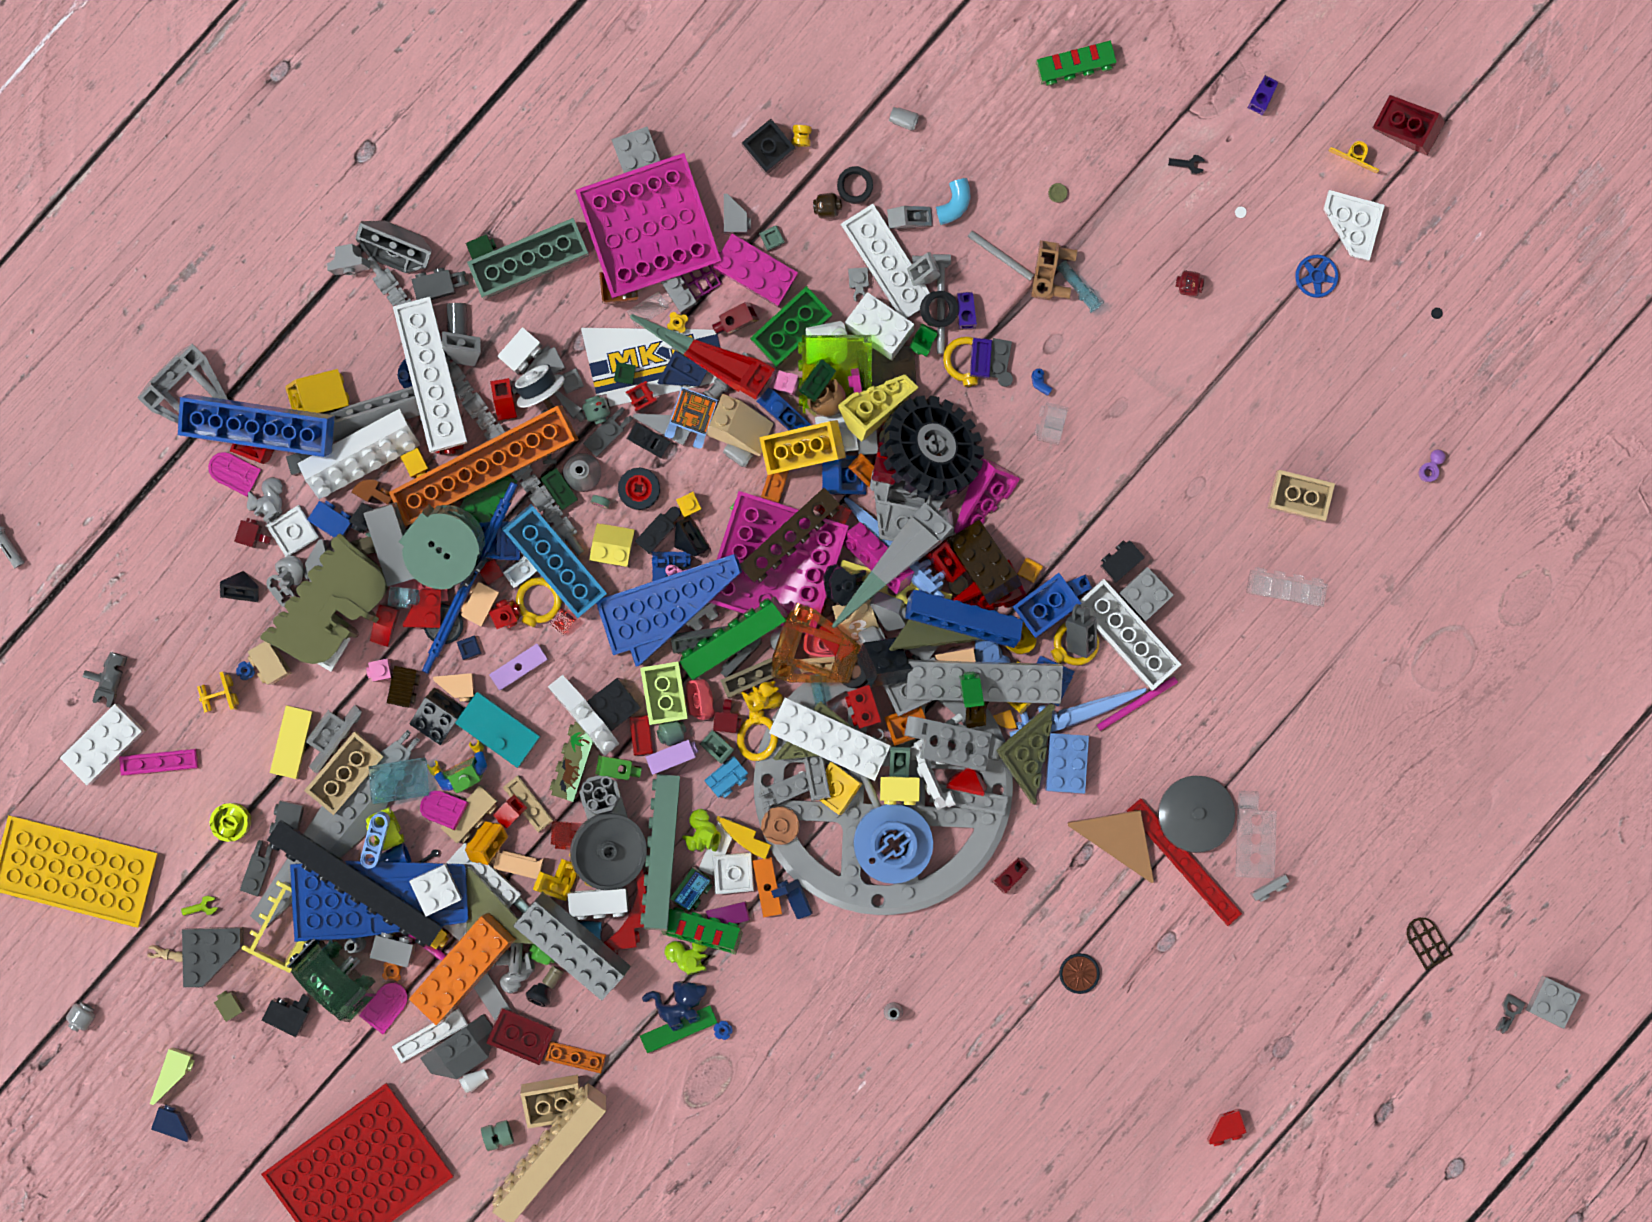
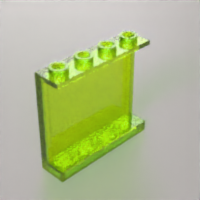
(842, 354)

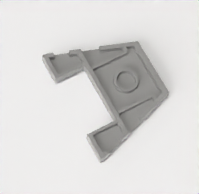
(894, 516)

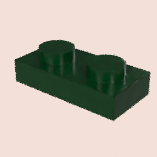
(817, 380)
(559, 489)

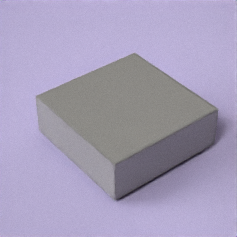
(572, 381)

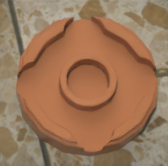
(780, 825)

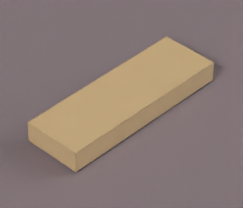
(535, 812)

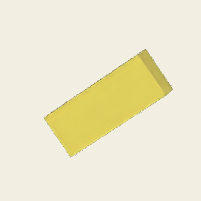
(291, 742)

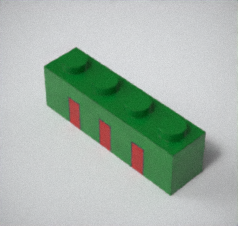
(1076, 62)
(703, 931)

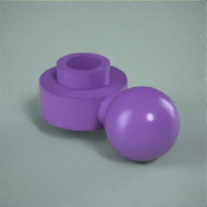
(1437, 457)

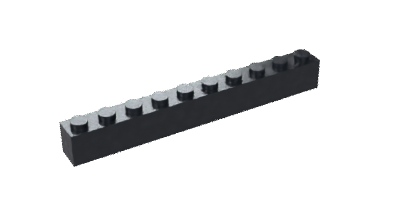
(355, 883)

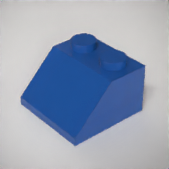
(840, 479)

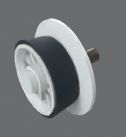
(537, 386)

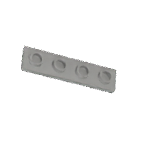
(329, 734)

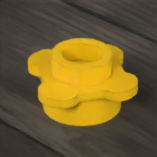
(677, 317)

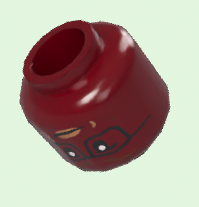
(1190, 283)

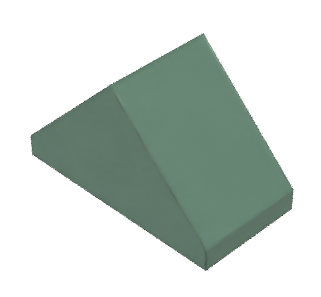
(717, 746)

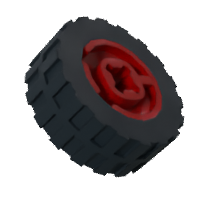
(639, 488)

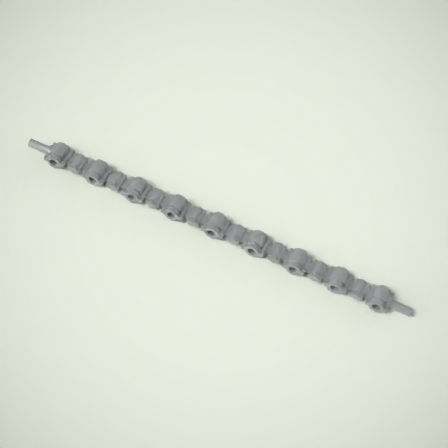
(476, 408)

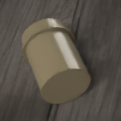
(552, 977)

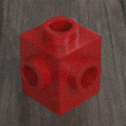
(505, 613)

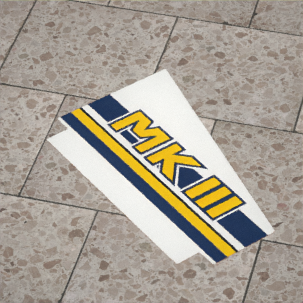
(637, 348)

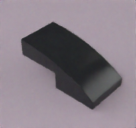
(648, 440)

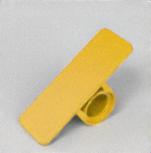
(1352, 157)

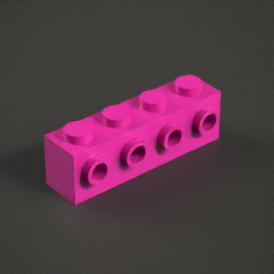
(870, 550)

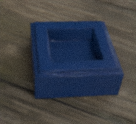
(469, 647)

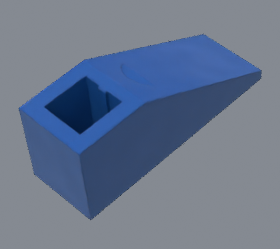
(781, 410)

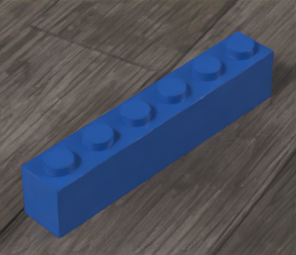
(964, 618)

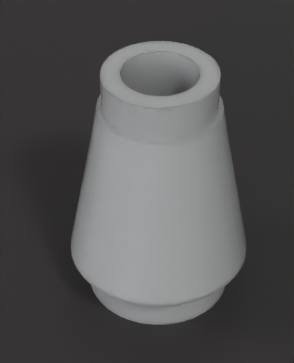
(893, 1006)

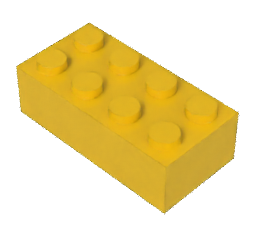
(802, 447)

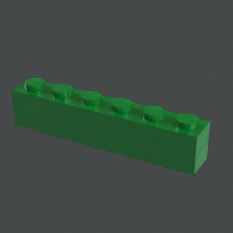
(733, 637)

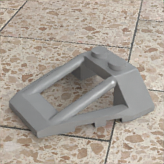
(171, 373)

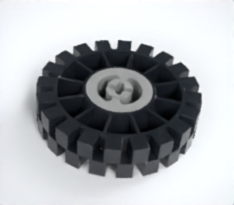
(917, 459)

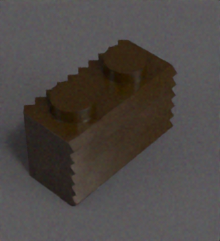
(402, 687)

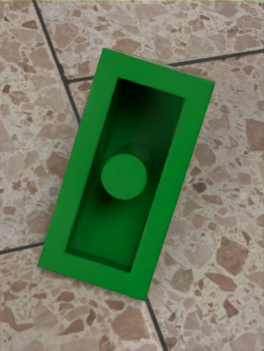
(971, 689)

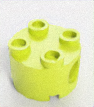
(230, 822)
(393, 837)

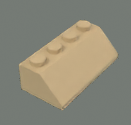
(344, 773)

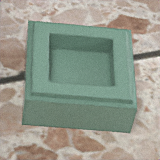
(771, 238)

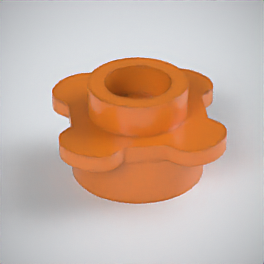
(388, 975)

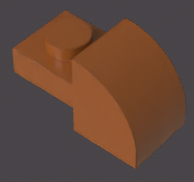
(368, 489)

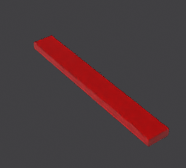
(1188, 867)

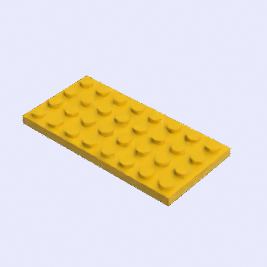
(75, 871)

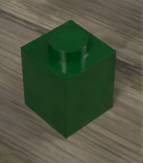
(480, 246)

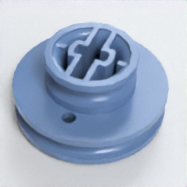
(904, 821)

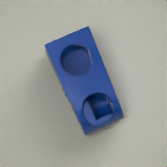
(1080, 585)

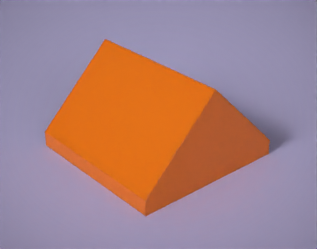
(897, 725)

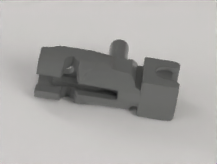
(108, 679)

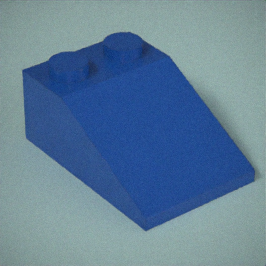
(1047, 605)

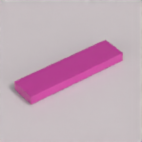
(158, 762)

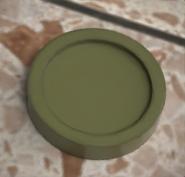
(1057, 192)

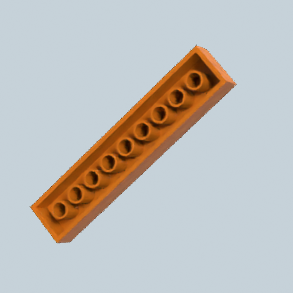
(485, 464)

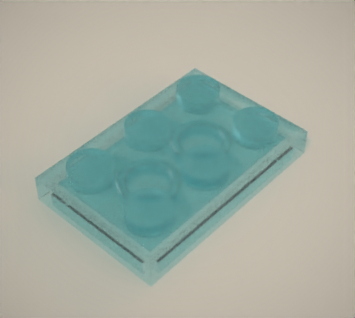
(398, 780)

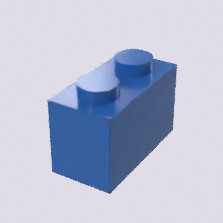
(329, 519)

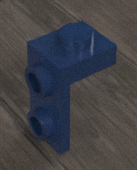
(795, 896)

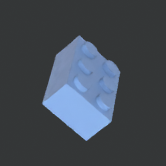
(1067, 763)

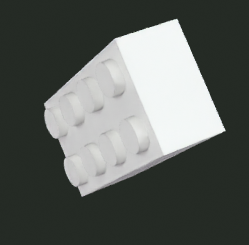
(102, 744)

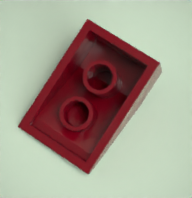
(1409, 124)

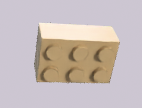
(1301, 495)
(547, 1099)

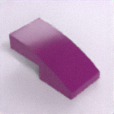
(731, 913)

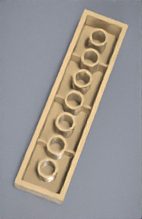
(549, 1153)

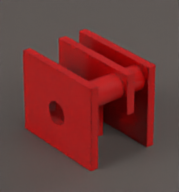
(637, 401)

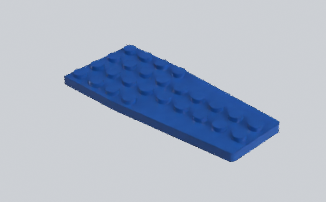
(329, 915)

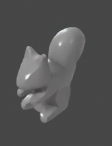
(270, 503)
(512, 983)

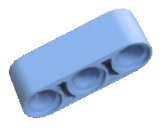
(369, 847)

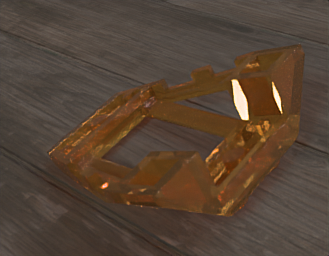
(783, 657)

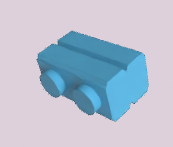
(726, 777)

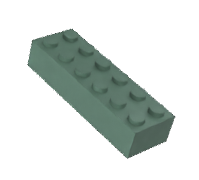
(528, 258)

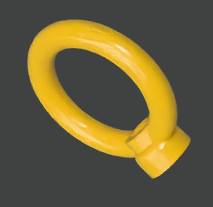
(967, 380)
(529, 618)
(1060, 654)
(756, 718)

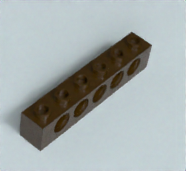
(822, 498)

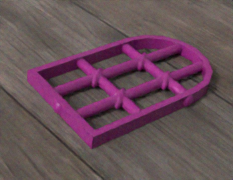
(695, 282)

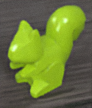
(705, 835)
(687, 960)

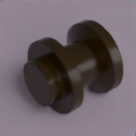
(958, 585)

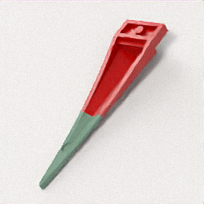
(734, 369)

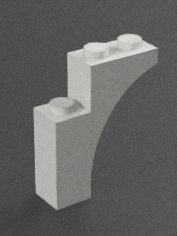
(583, 714)

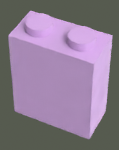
(672, 756)

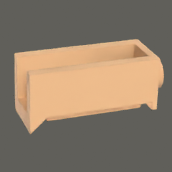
(517, 864)

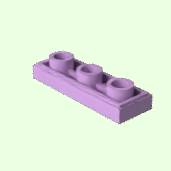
(508, 674)

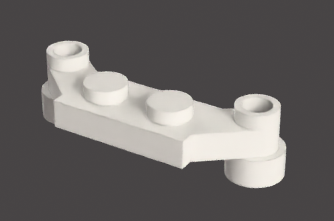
(932, 786)

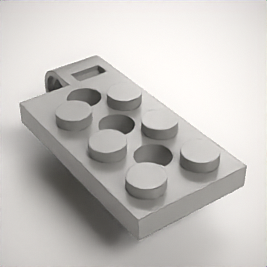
(925, 729)

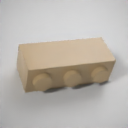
(479, 804)

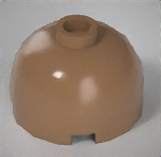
(829, 399)

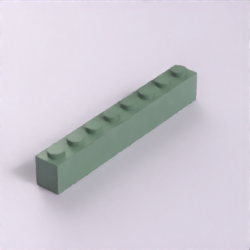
(661, 852)

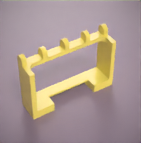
(251, 949)

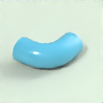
(958, 204)

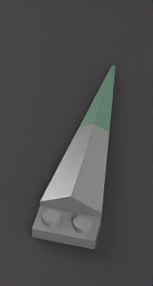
(916, 539)

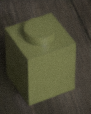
(228, 1005)

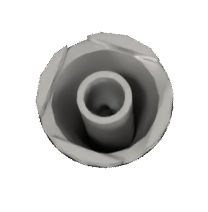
(588, 478)

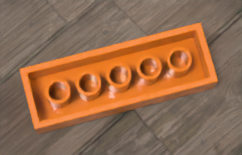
(462, 969)

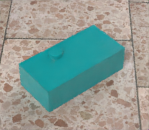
(498, 729)

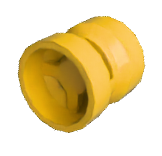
(801, 135)

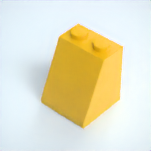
(318, 392)

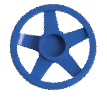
(1316, 276)

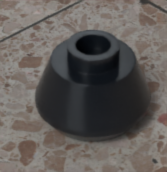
(539, 995)

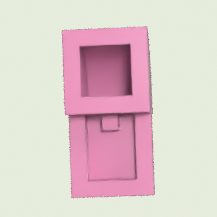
(784, 382)

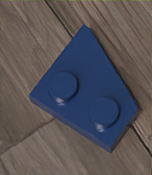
(682, 371)

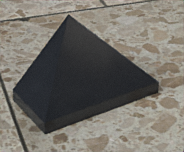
(689, 538)
(239, 588)

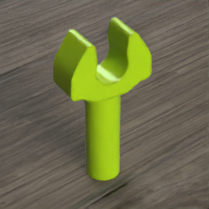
(200, 907)

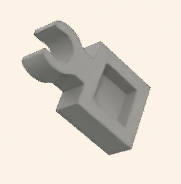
(858, 279)

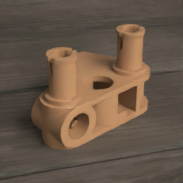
(1045, 273)

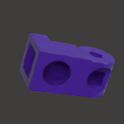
(1263, 95)
(966, 312)

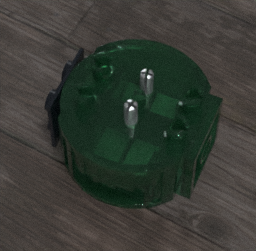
(332, 979)

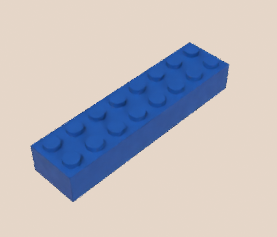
(256, 425)

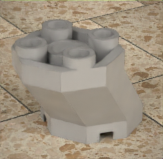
(601, 796)

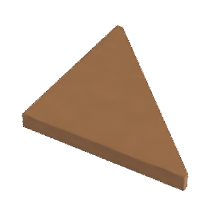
(1121, 837)

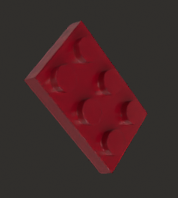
(520, 1036)

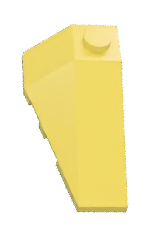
(871, 408)

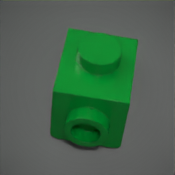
(923, 340)

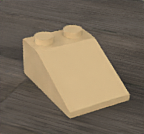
(738, 425)

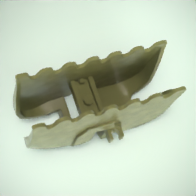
(345, 584)

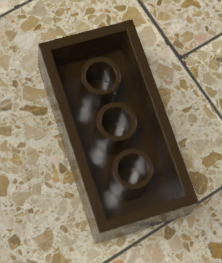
(984, 562)

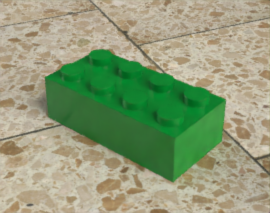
(784, 330)

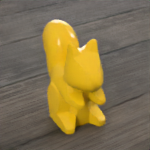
(763, 697)

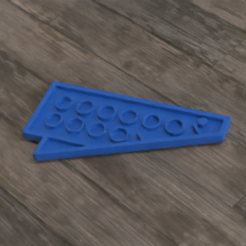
(654, 612)

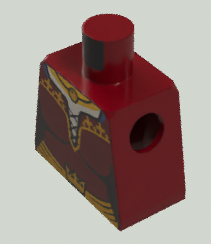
(743, 316)

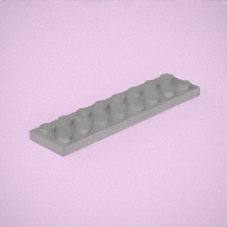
(998, 680)

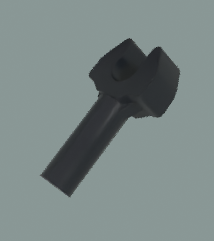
(1187, 164)

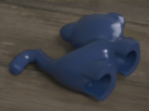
(687, 996)

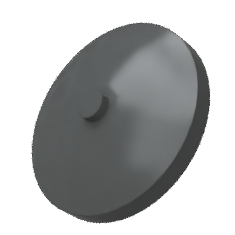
(1196, 814)
(608, 851)

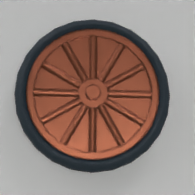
(1079, 973)

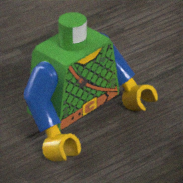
(463, 774)

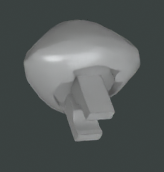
(290, 571)

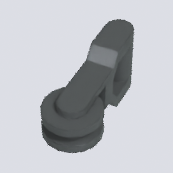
(1502, 1024)

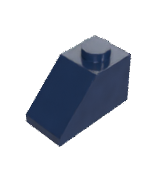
(171, 1123)

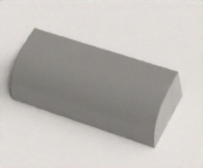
(386, 530)

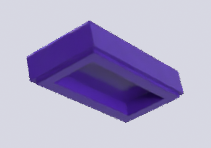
(980, 358)

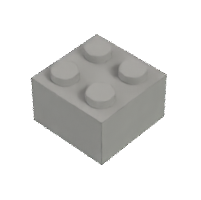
(635, 149)
(1145, 594)
(393, 949)
(1553, 1002)

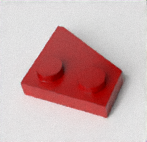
(427, 611)

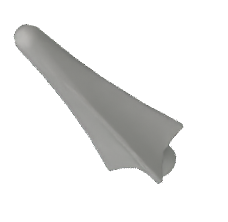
(573, 409)

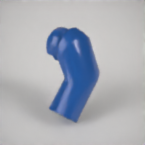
(1038, 381)

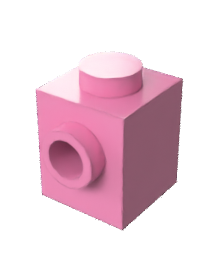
(379, 670)

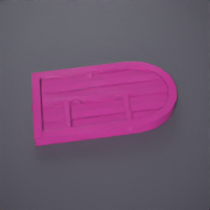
(233, 472)
(443, 809)
(385, 1006)

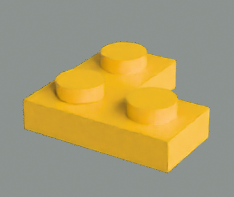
(558, 885)

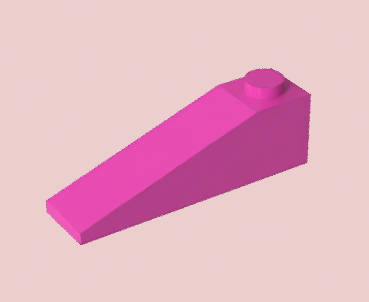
(985, 493)

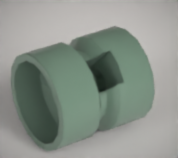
(503, 1132)

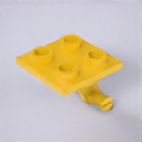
(231, 697)

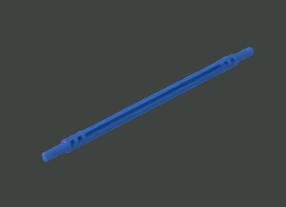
(461, 594)

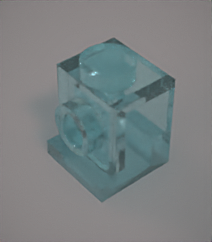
(403, 597)

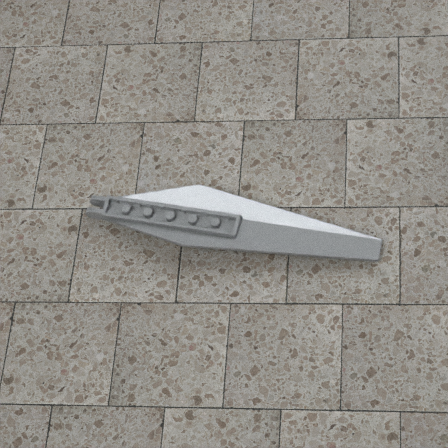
(338, 831)

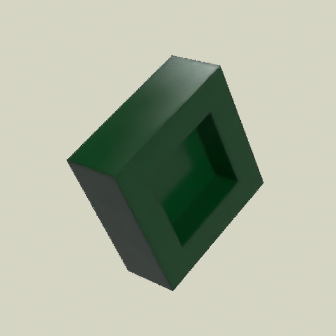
(624, 373)

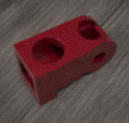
(1010, 875)

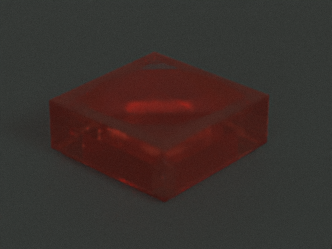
(562, 621)

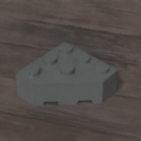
(207, 952)

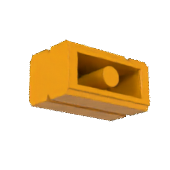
(486, 843)

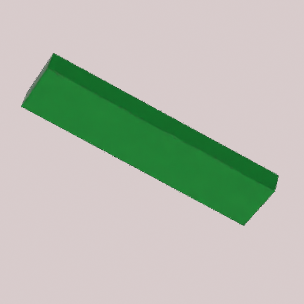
(664, 1035)

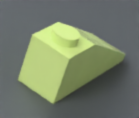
(174, 1069)

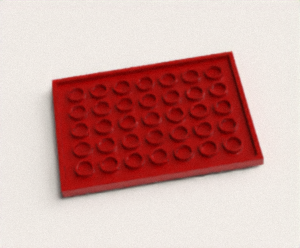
(360, 1166)

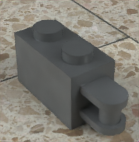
(437, 284)
(1081, 632)

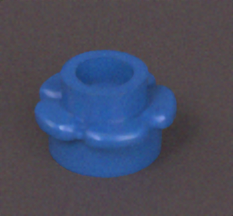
(240, 670)
(722, 1025)

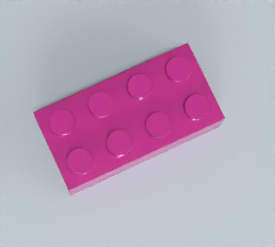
(755, 270)

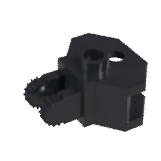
(842, 583)

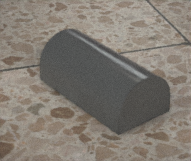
(457, 318)

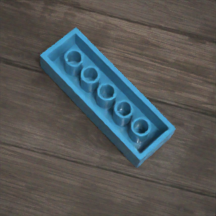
(554, 561)

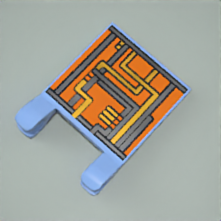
(693, 414)

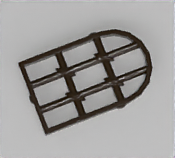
(1434, 945)

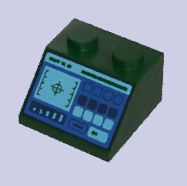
(691, 889)

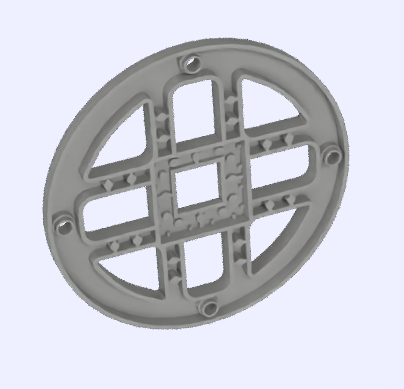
(848, 889)

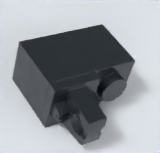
(288, 1018)

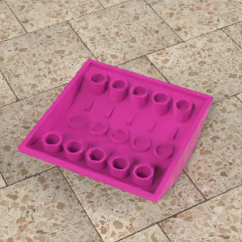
(648, 225)
(797, 577)

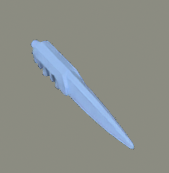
(921, 578)
(1080, 713)

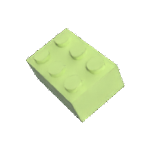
(664, 693)

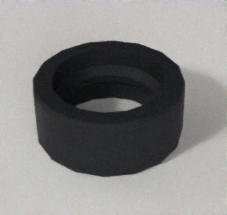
(869, 185)
(953, 309)

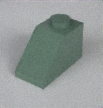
(899, 761)

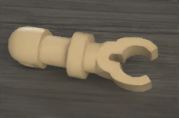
(166, 954)

